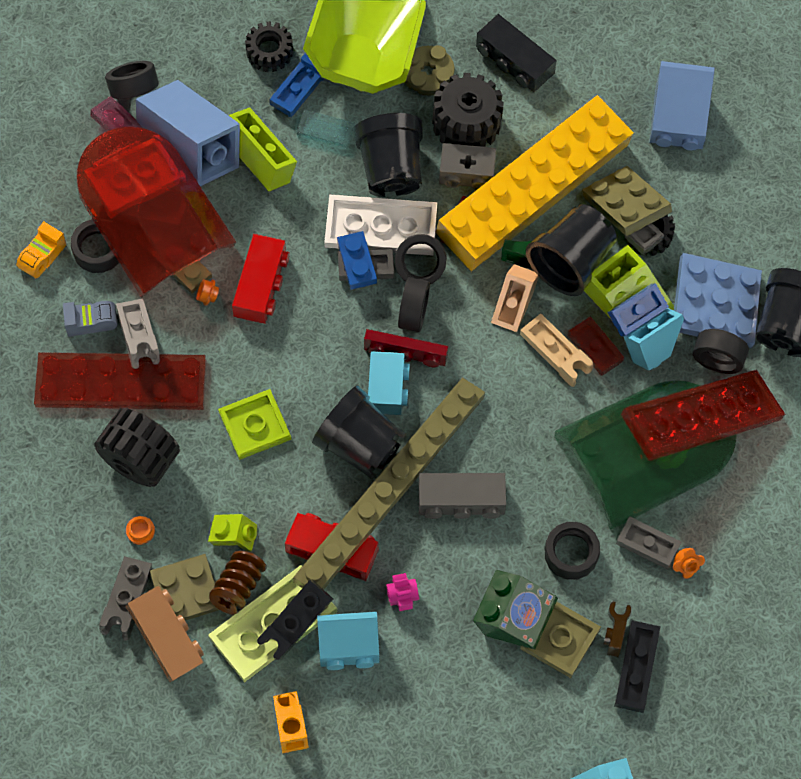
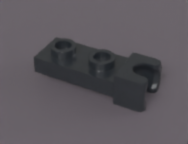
(296, 618)

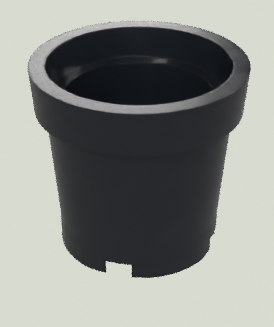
(390, 152)
(571, 250)
(782, 312)
(359, 433)

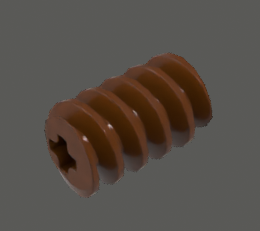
(237, 581)

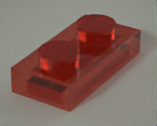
(596, 345)

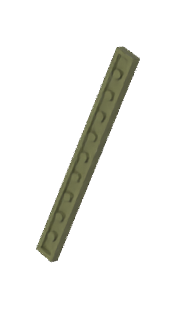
(390, 485)

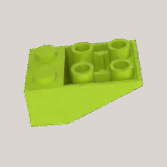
(621, 279)

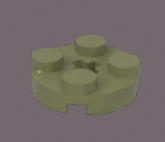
(435, 58)

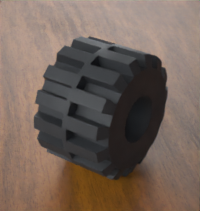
(467, 111)
(137, 447)

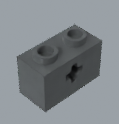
(458, 157)

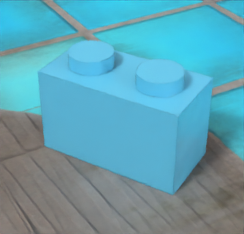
(386, 382)

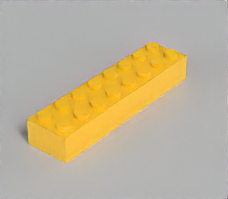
(533, 183)

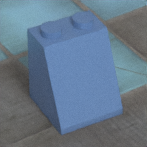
(681, 105)

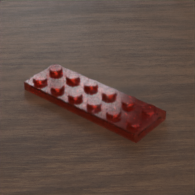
(112, 383)
(702, 414)

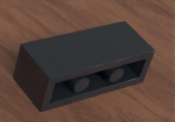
(515, 53)

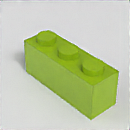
(263, 151)

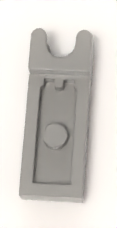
(137, 331)

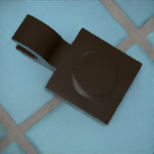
(615, 635)

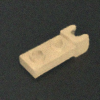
(556, 349)

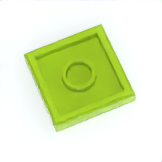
(254, 424)

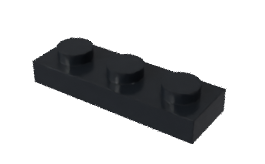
(637, 666)

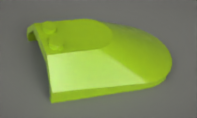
(364, 41)

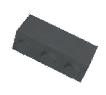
(462, 495)

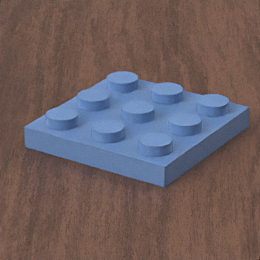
(717, 297)

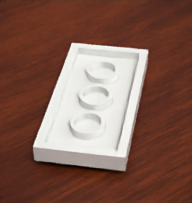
(382, 220)

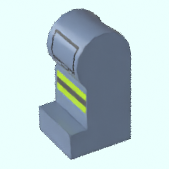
(89, 317)

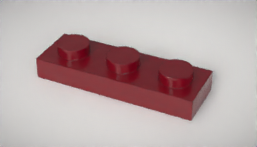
(427, 352)

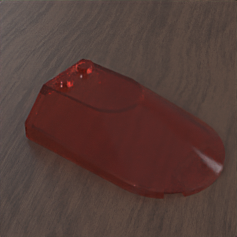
(148, 205)

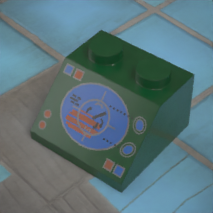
(514, 610)

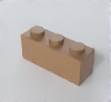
(165, 633)

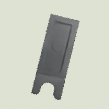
(128, 586)

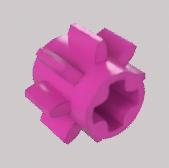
(402, 592)

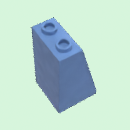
(195, 127)

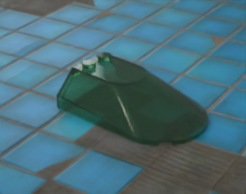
(621, 470)

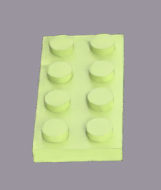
(238, 635)

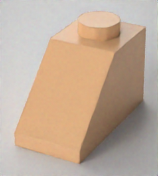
(514, 297)

